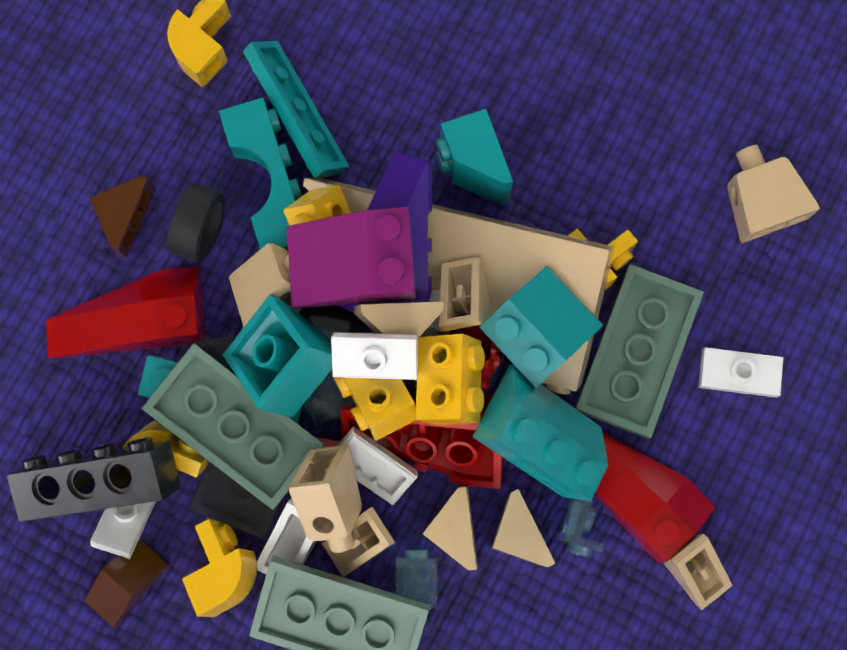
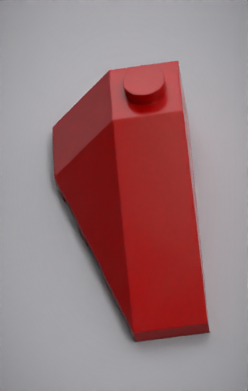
(141, 315)
(441, 448)
(651, 500)

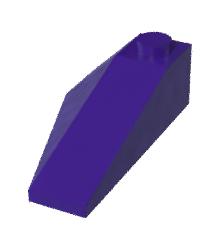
(409, 185)

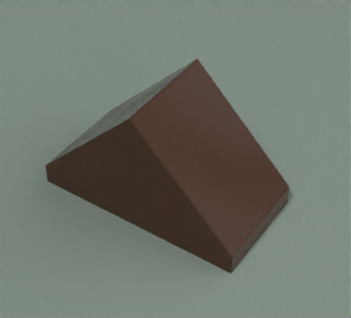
(122, 212)
(125, 583)

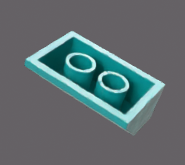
(544, 437)

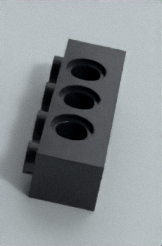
(39, 495)

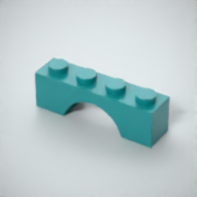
(252, 137)

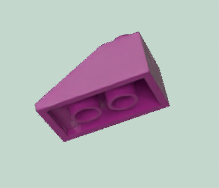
(352, 259)

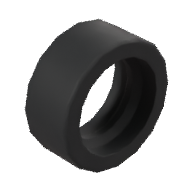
(196, 222)

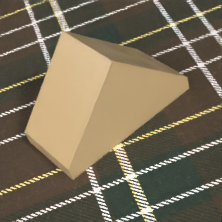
(464, 294)
(399, 317)
(454, 529)
(519, 534)
(369, 539)
(699, 571)

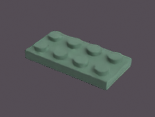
(639, 351)
(221, 422)
(328, 612)

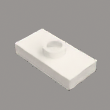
(375, 355)
(741, 372)
(378, 467)
(121, 528)

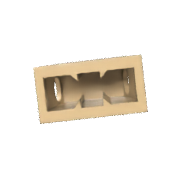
(767, 195)
(258, 277)
(327, 496)

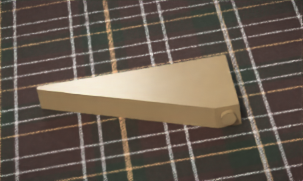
(510, 260)

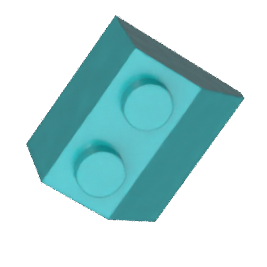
(474, 157)
(541, 326)
(279, 357)

